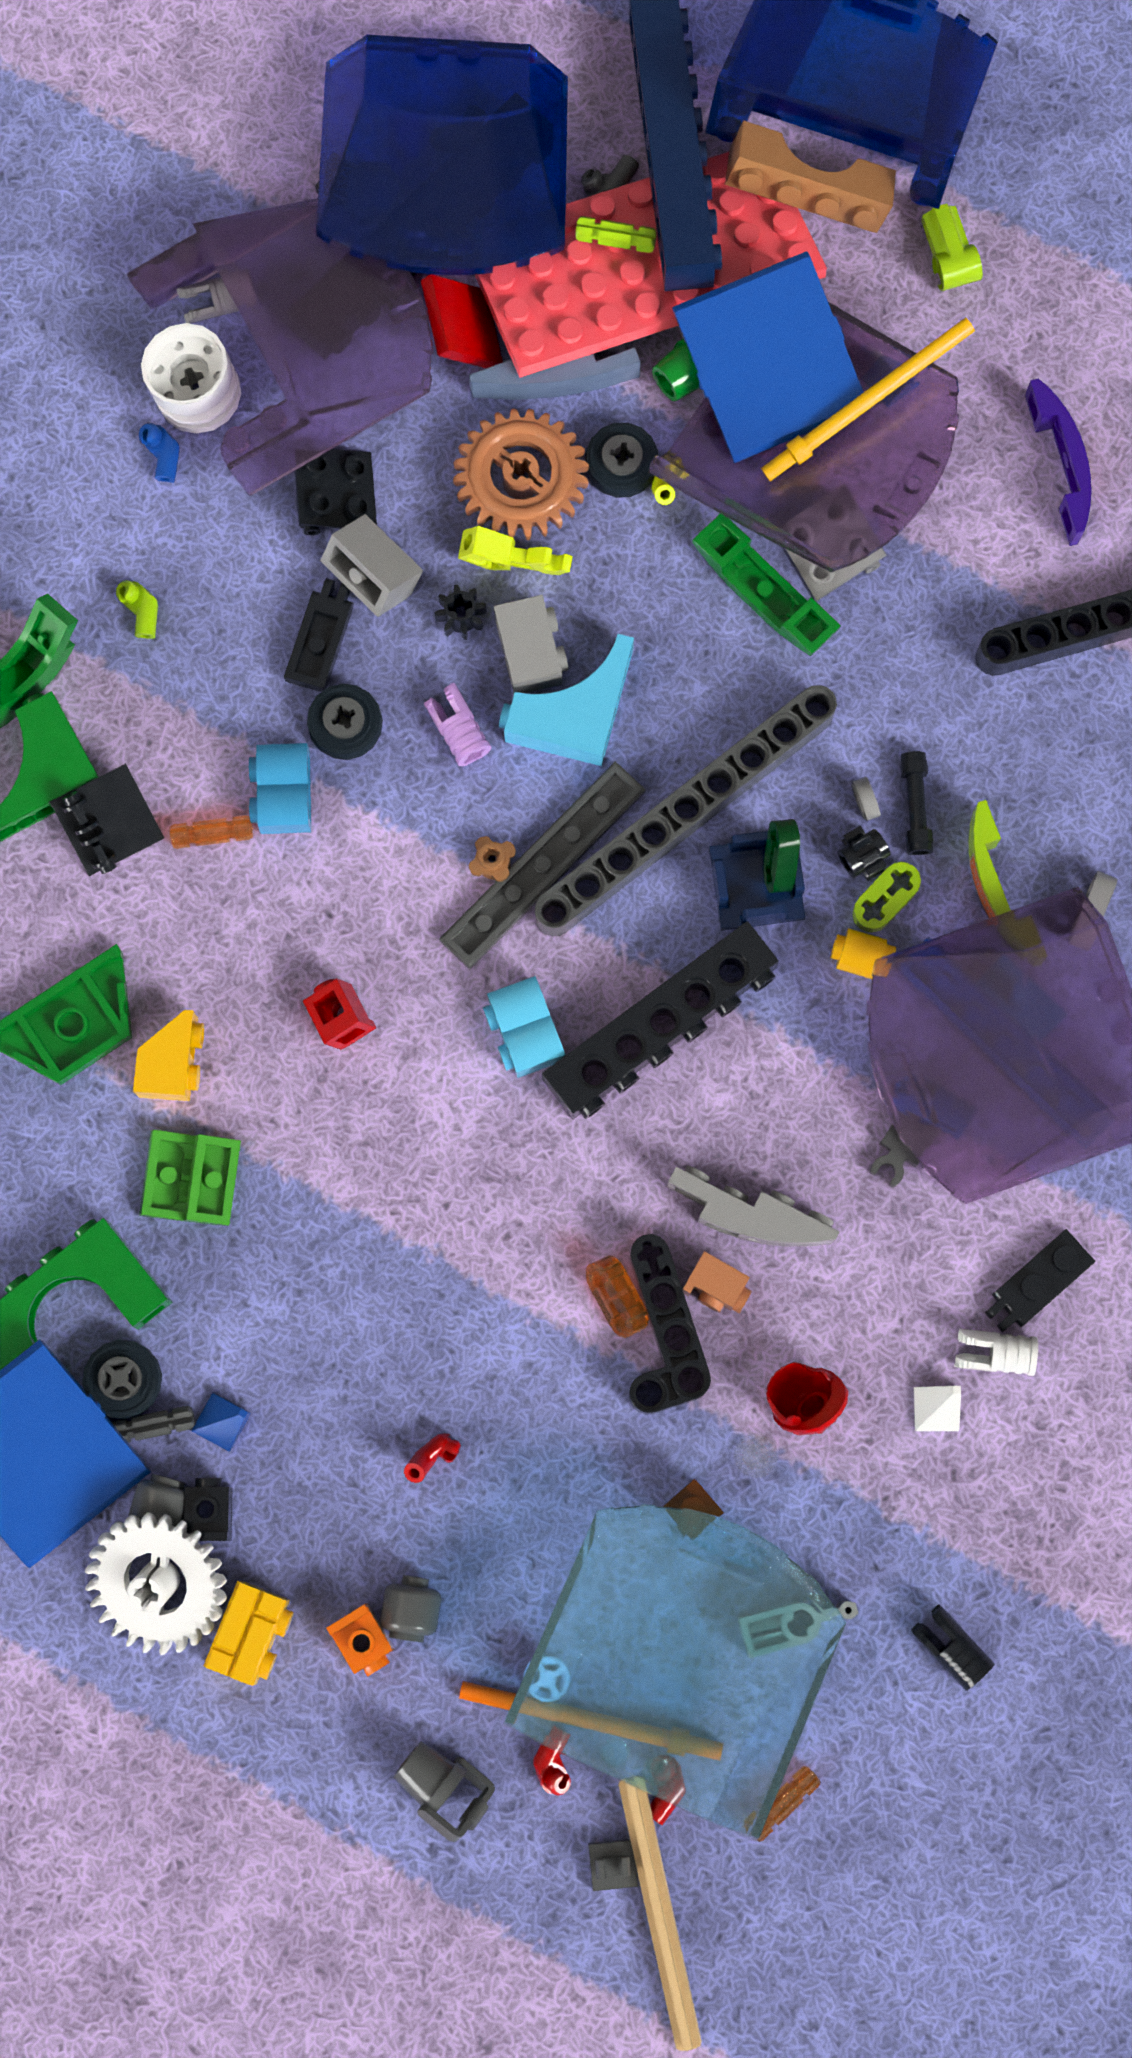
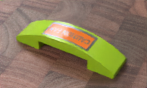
(984, 837)

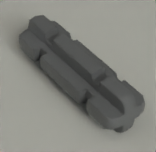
(156, 1423)

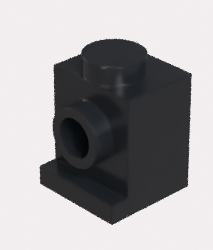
(219, 1524)

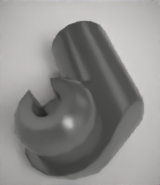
(595, 182)

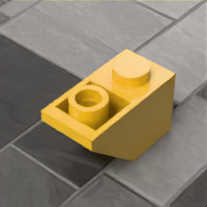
(167, 1060)

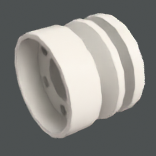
(180, 359)

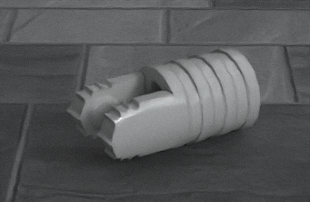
(220, 295)

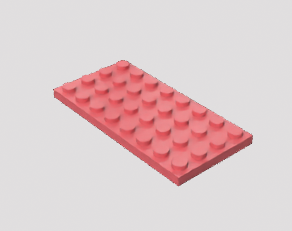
(613, 295)

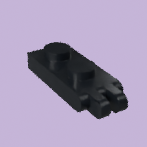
(319, 638)
(1040, 1280)

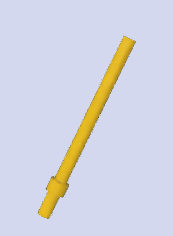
(800, 448)

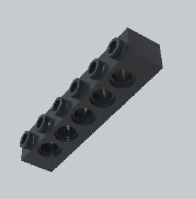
(740, 948)

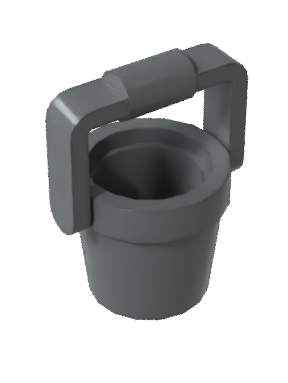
(433, 1778)

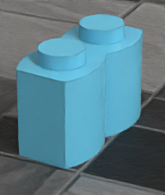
(524, 1026)

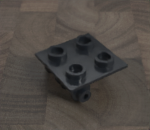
(335, 490)
(107, 820)

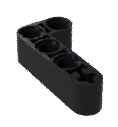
(662, 1320)

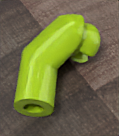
(142, 604)

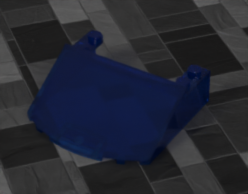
(862, 73)

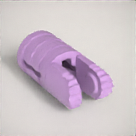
(460, 730)

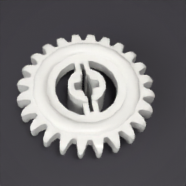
(141, 1602)

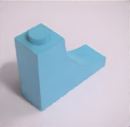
(573, 720)

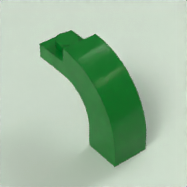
(35, 655)

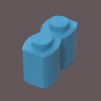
(282, 788)

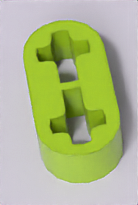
(894, 903)

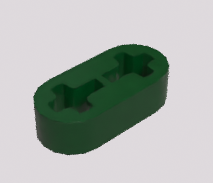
(781, 855)

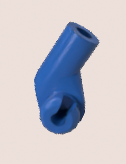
(164, 448)

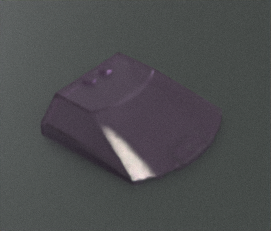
(856, 484)
(1006, 1046)

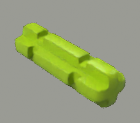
(615, 234)

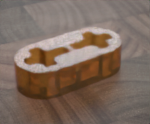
(617, 1296)

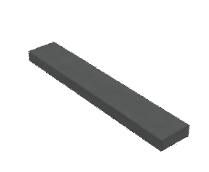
(542, 865)

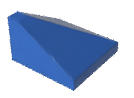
(221, 1422)

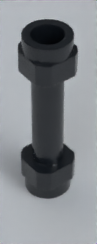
(913, 768)

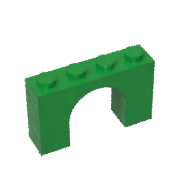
(94, 1256)

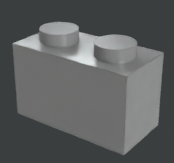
(371, 565)
(529, 645)

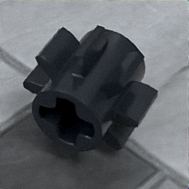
(472, 610)
(863, 853)

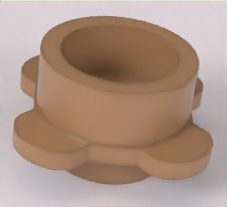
(494, 870)

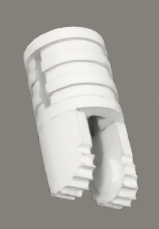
(1007, 1352)

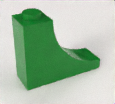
(50, 764)

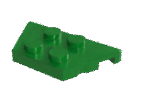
(72, 1020)

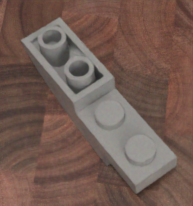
(768, 1222)

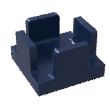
(742, 888)

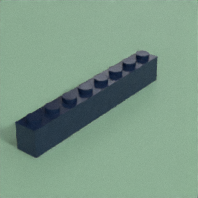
(673, 145)

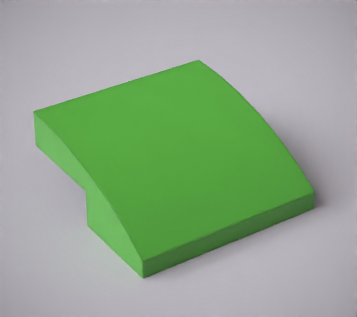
(190, 1178)

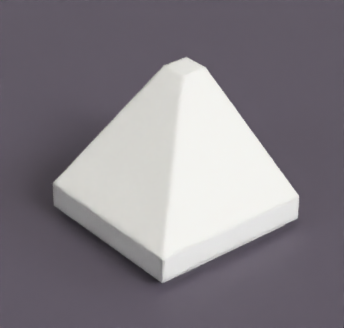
(937, 1408)

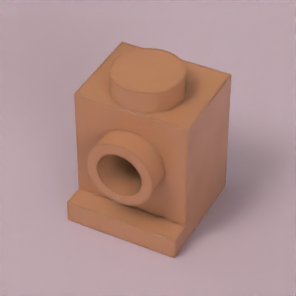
(718, 1284)

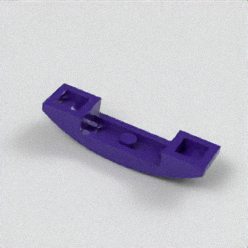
(1050, 413)

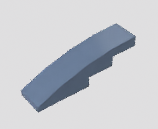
(561, 380)

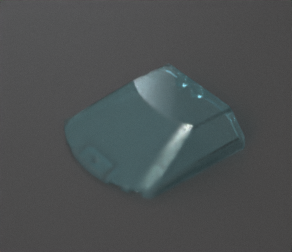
(681, 1661)

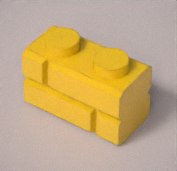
(248, 1633)

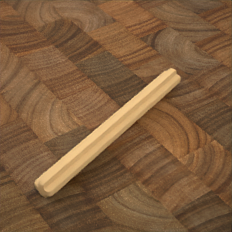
(660, 1918)

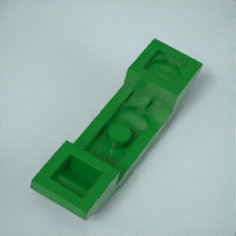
(762, 587)

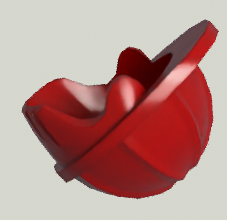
(806, 1398)

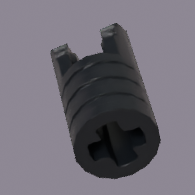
(961, 1655)

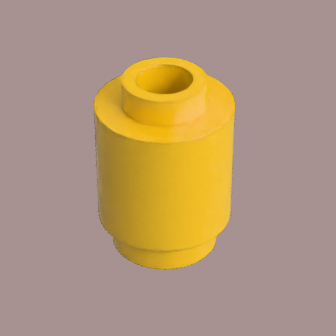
(858, 952)

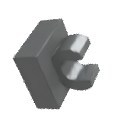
(612, 1865)

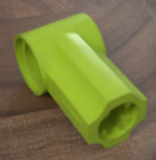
(952, 255)

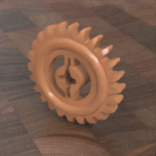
(524, 509)

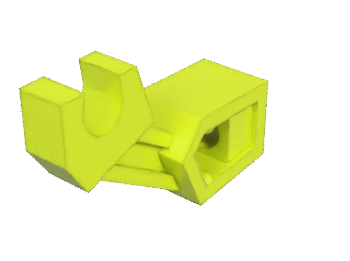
(498, 552)

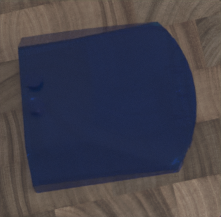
(443, 154)

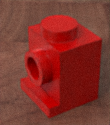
(323, 1007)

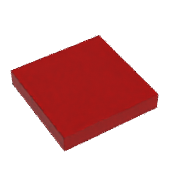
(461, 322)

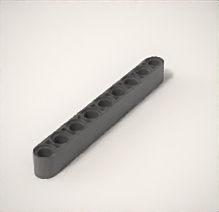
(694, 792)

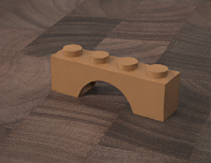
(767, 167)

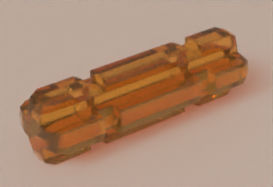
(211, 831)
(790, 1797)

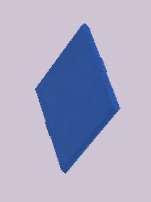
(768, 355)
(56, 1455)

